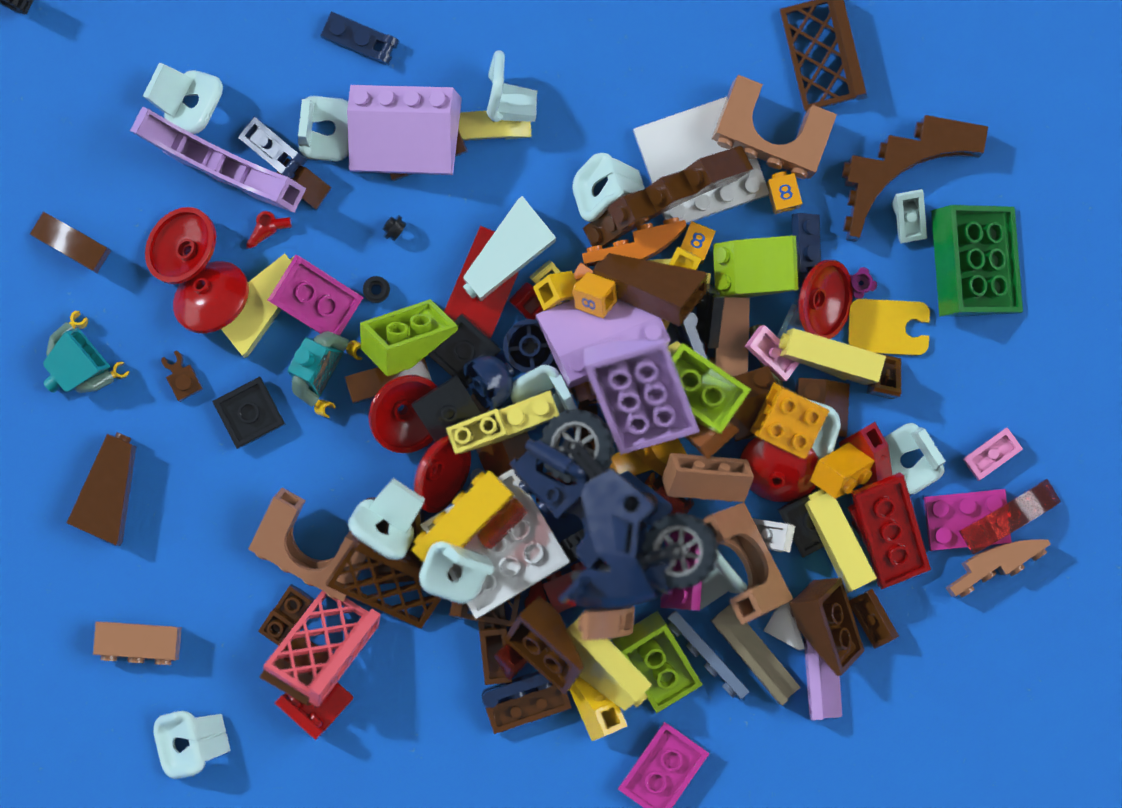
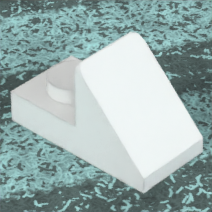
(776, 535)

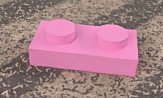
(765, 347)
(992, 454)

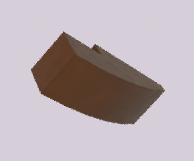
(70, 242)
(366, 384)
(491, 642)

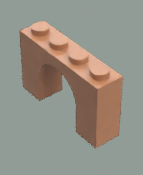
(737, 129)
(276, 544)
(765, 583)

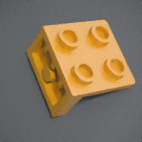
(789, 421)

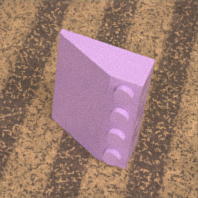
(403, 129)
(573, 330)
(639, 392)

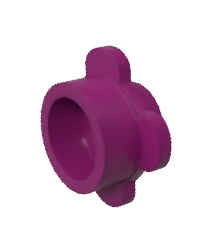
(869, 283)

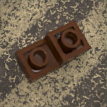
(285, 614)

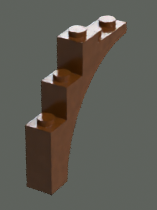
(936, 139)
(667, 193)

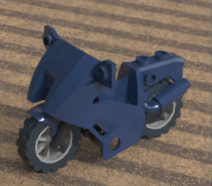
(613, 517)

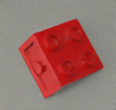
(312, 718)

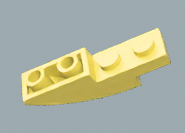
(503, 423)

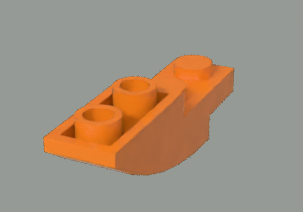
(646, 244)

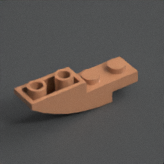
(1006, 558)
(606, 622)

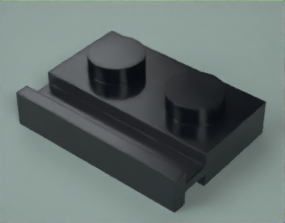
(710, 317)

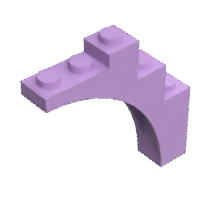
(217, 162)

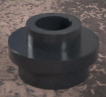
(393, 227)
(370, 283)

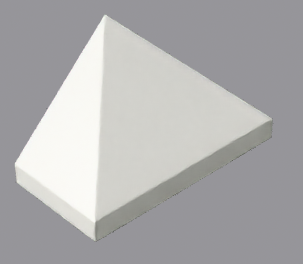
(784, 627)

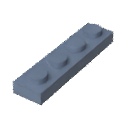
(699, 647)

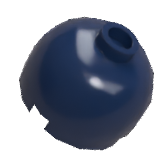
(526, 346)
(490, 380)

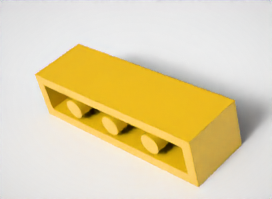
(468, 516)

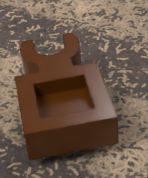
(183, 380)

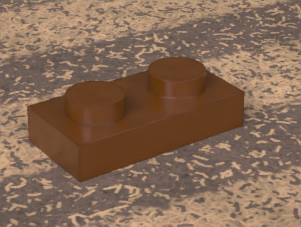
(873, 618)

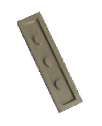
(755, 655)

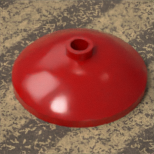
(180, 245)
(211, 298)
(825, 299)
(402, 429)
(773, 462)
(441, 475)

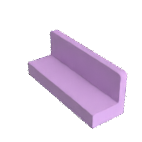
(822, 686)

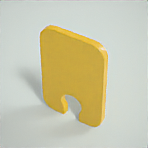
(882, 323)

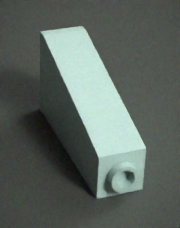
(510, 248)

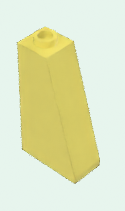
(258, 312)
(832, 356)
(839, 541)
(609, 670)

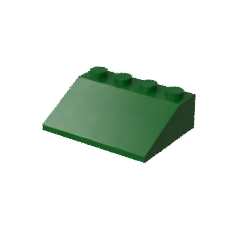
(976, 260)

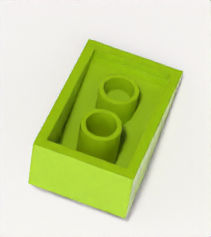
(755, 266)
(405, 336)
(709, 390)
(659, 660)

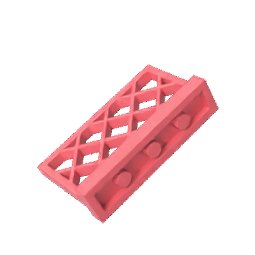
(337, 662)

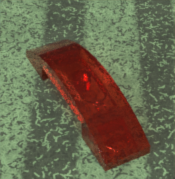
(1010, 516)

